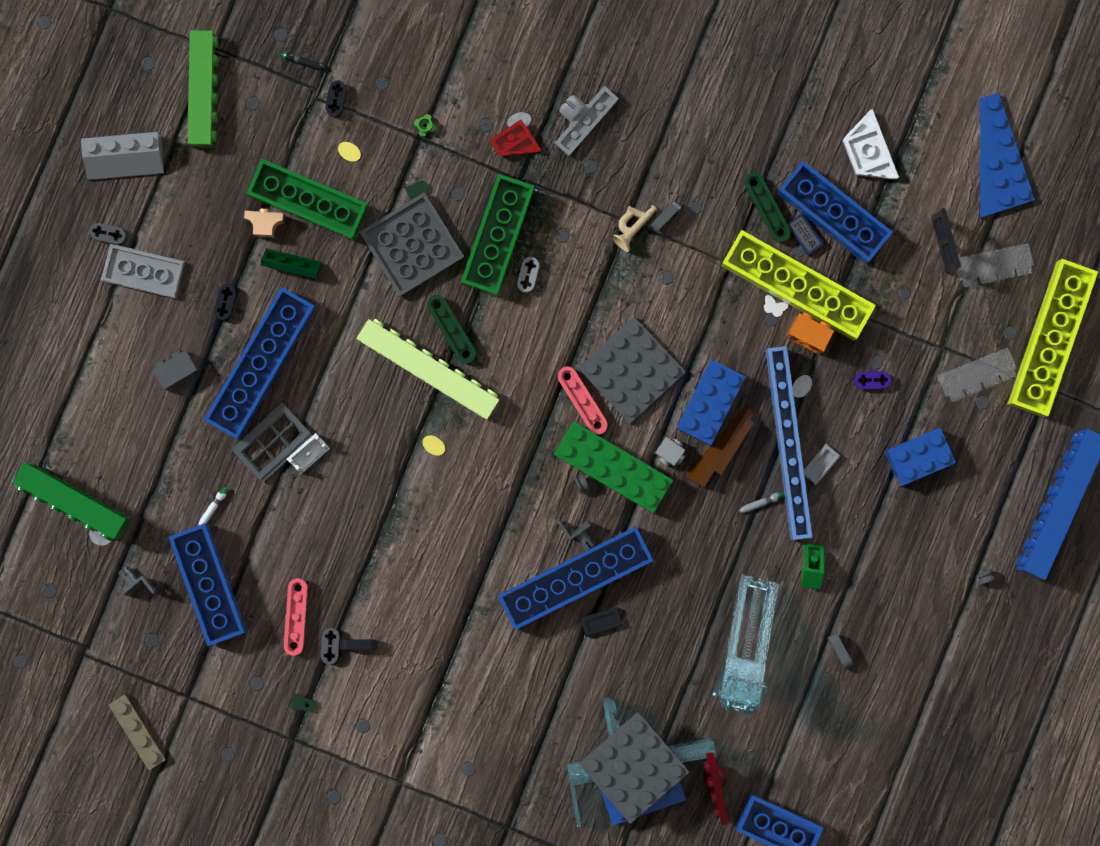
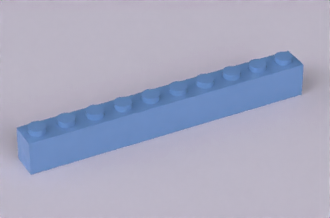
(788, 443)

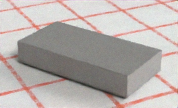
(821, 464)

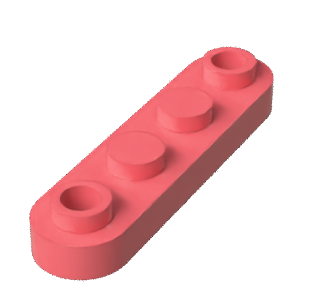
(582, 400)
(295, 617)

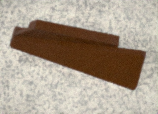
(723, 448)

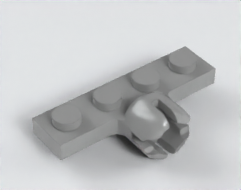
(583, 118)

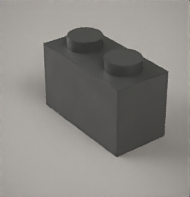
(175, 370)

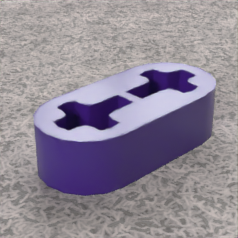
(872, 375)

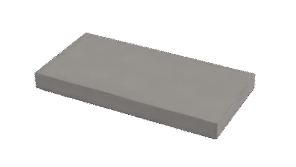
(143, 271)

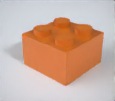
(810, 333)

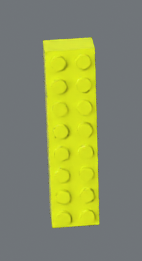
(798, 285)
(1052, 338)

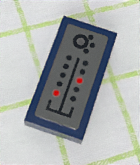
(805, 234)

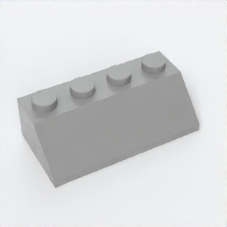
(122, 155)

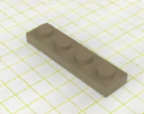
(137, 732)

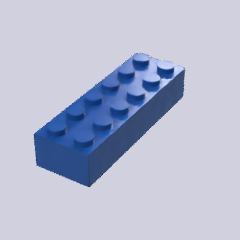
(834, 212)
(207, 584)

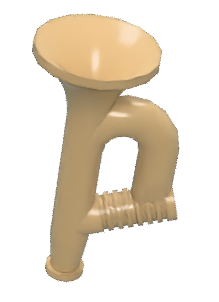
(623, 240)

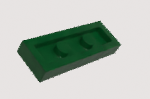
(290, 263)

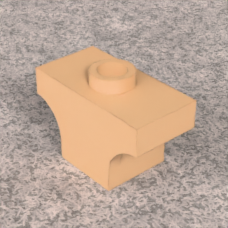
(264, 222)

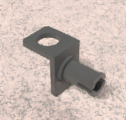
(579, 533)
(134, 583)

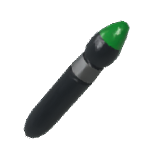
(303, 61)

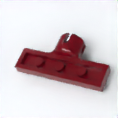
(715, 779)

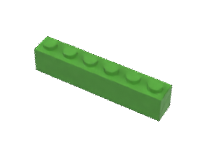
(201, 89)

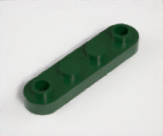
(767, 207)
(451, 329)

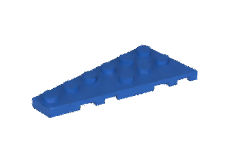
(1000, 165)

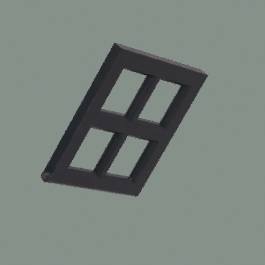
(945, 241)

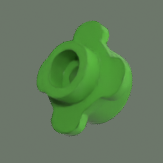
(425, 120)

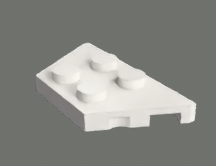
(868, 150)

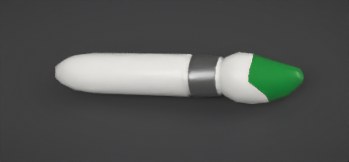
(213, 506)

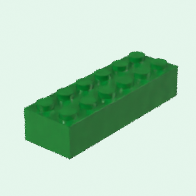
(307, 200)
(497, 235)
(613, 467)
(71, 500)

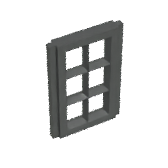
(262, 428)

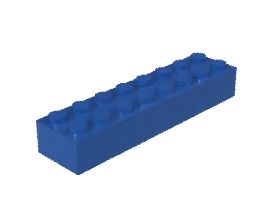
(260, 363)
(1061, 505)
(575, 578)

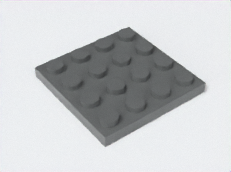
(412, 244)
(631, 370)
(633, 767)

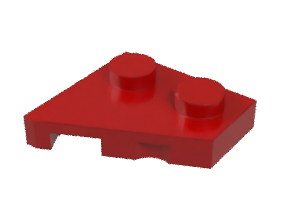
(514, 141)

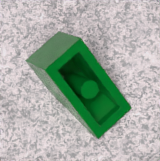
(812, 566)

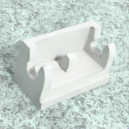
(308, 453)

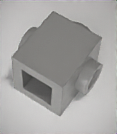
(670, 452)

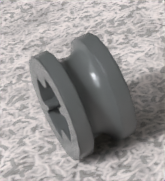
(581, 483)
(985, 576)

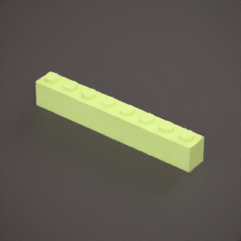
(427, 369)

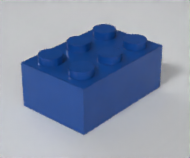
(919, 457)

